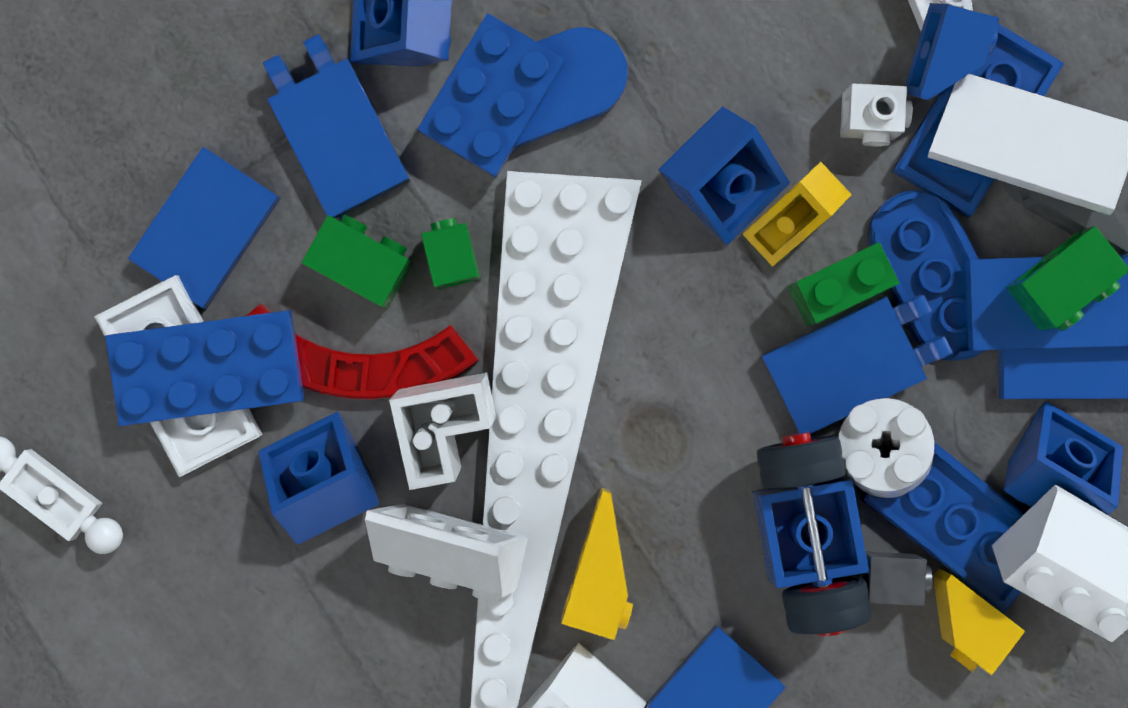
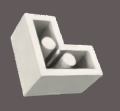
(431, 417)

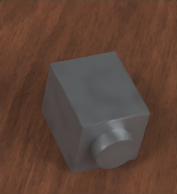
(897, 578)

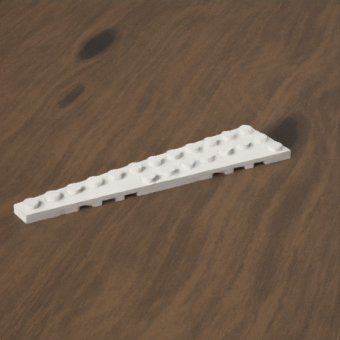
(552, 316)

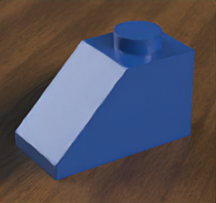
(949, 48)

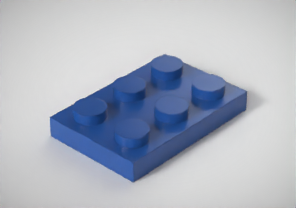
(491, 95)

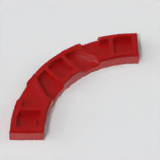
(383, 373)

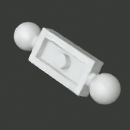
(56, 499)

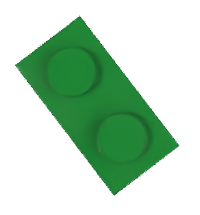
(358, 261)
(1069, 279)
(843, 284)

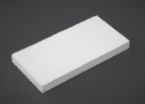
(1034, 143)
(192, 439)

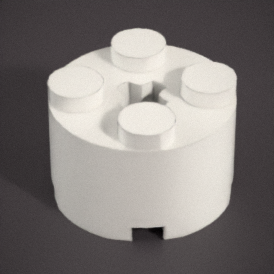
(891, 421)

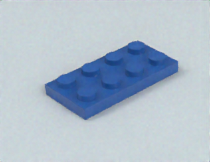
(204, 368)

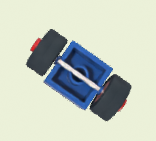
(812, 534)

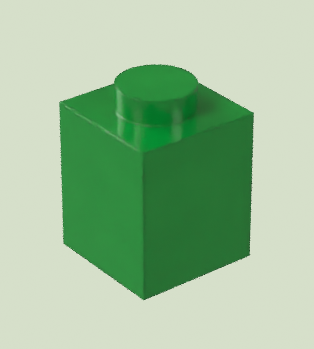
(450, 254)

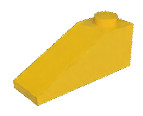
(599, 587)

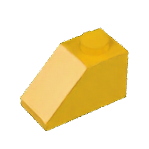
(797, 214)
(972, 625)

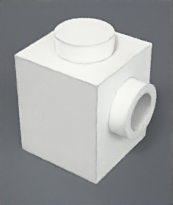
(875, 113)

